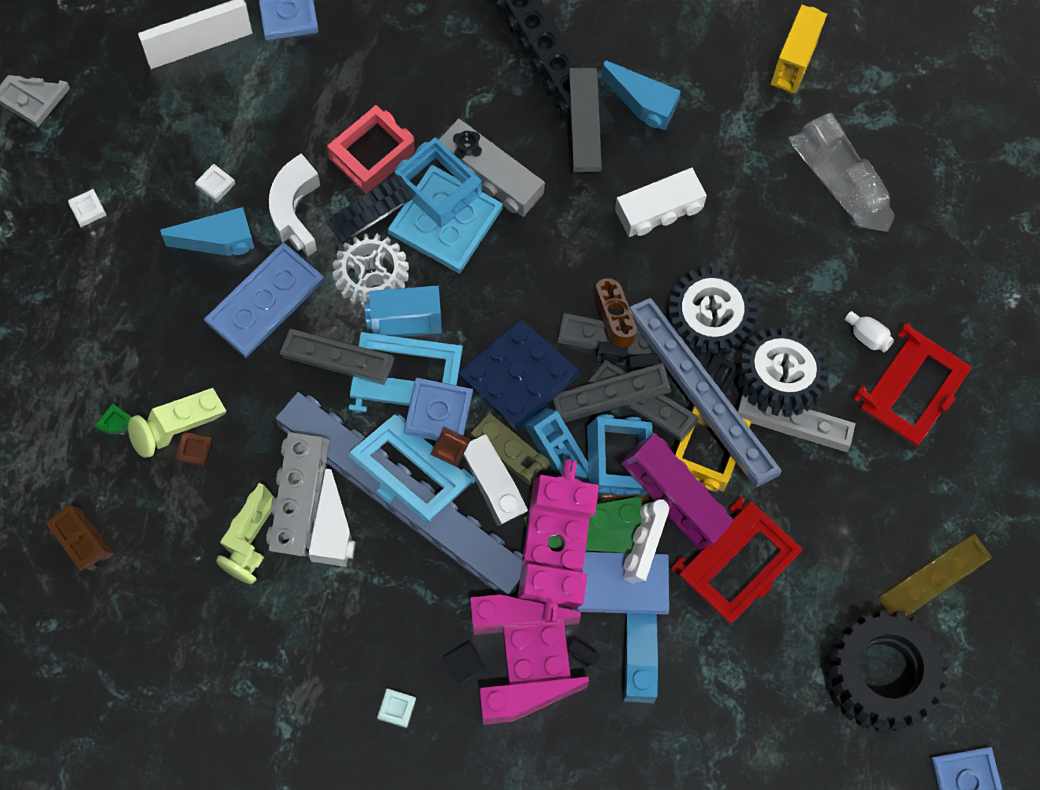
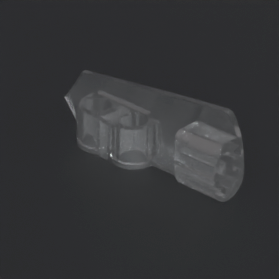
(843, 172)

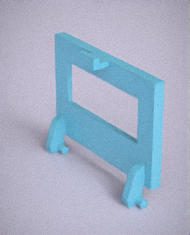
(397, 390)
(418, 451)

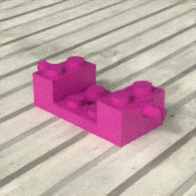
(562, 510)

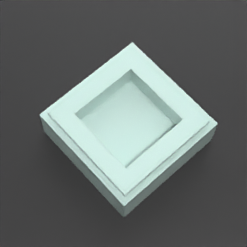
(396, 708)

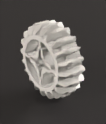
(353, 259)

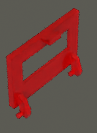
(897, 377)
(716, 556)

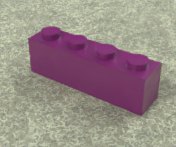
(688, 499)

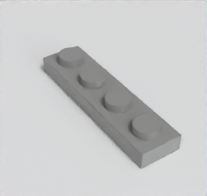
(808, 425)

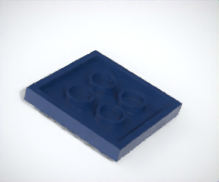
(518, 374)

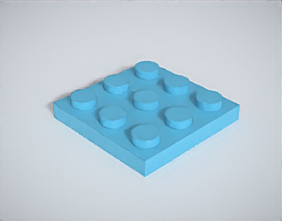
(459, 237)

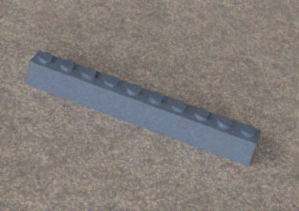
(449, 530)

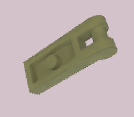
(511, 449)

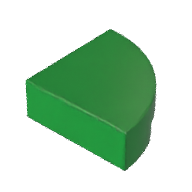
(113, 421)

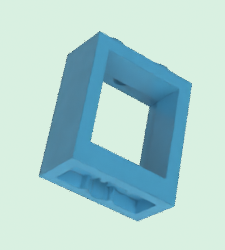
(458, 199)
(404, 311)
(597, 474)

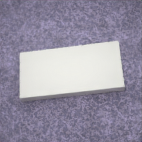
(195, 33)

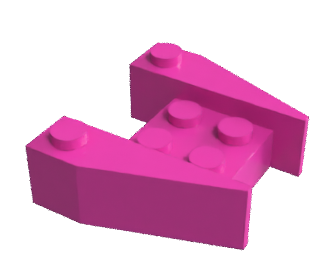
(534, 656)

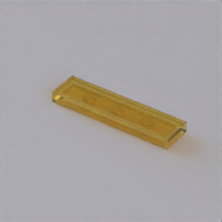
(936, 577)

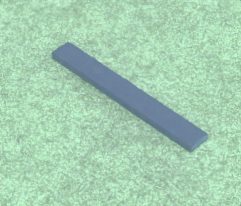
(704, 393)

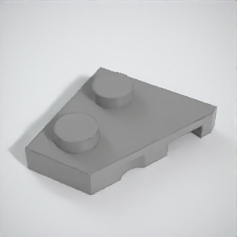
(31, 97)

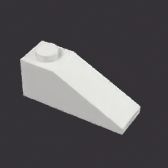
(494, 481)
(331, 534)

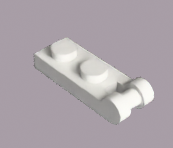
(646, 541)

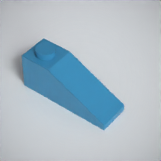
(646, 98)
(217, 234)
(556, 442)
(641, 658)

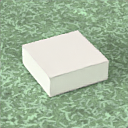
(215, 183)
(87, 208)

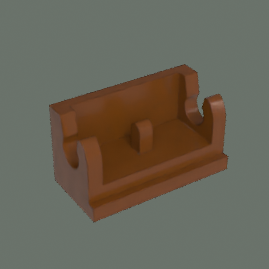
(79, 537)

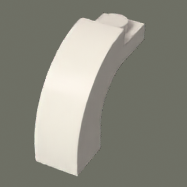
(288, 189)

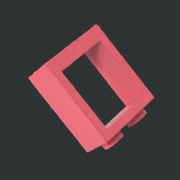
(363, 178)

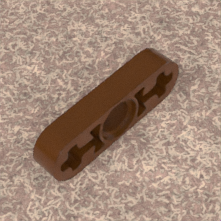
(613, 322)

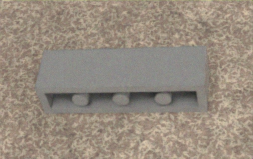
(499, 173)

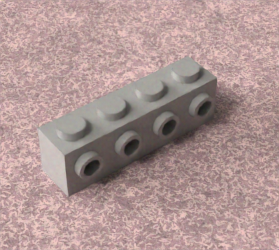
(298, 493)

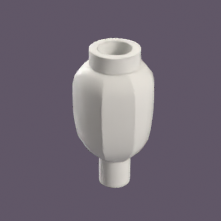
(870, 332)

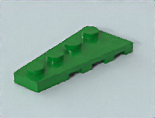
(610, 527)

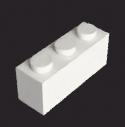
(660, 203)

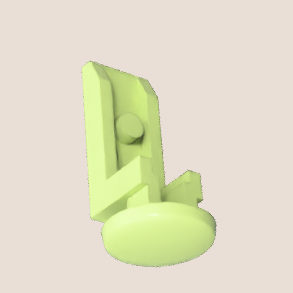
(173, 419)
(242, 533)

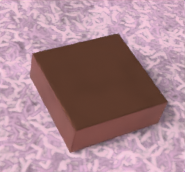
(450, 446)
(194, 449)

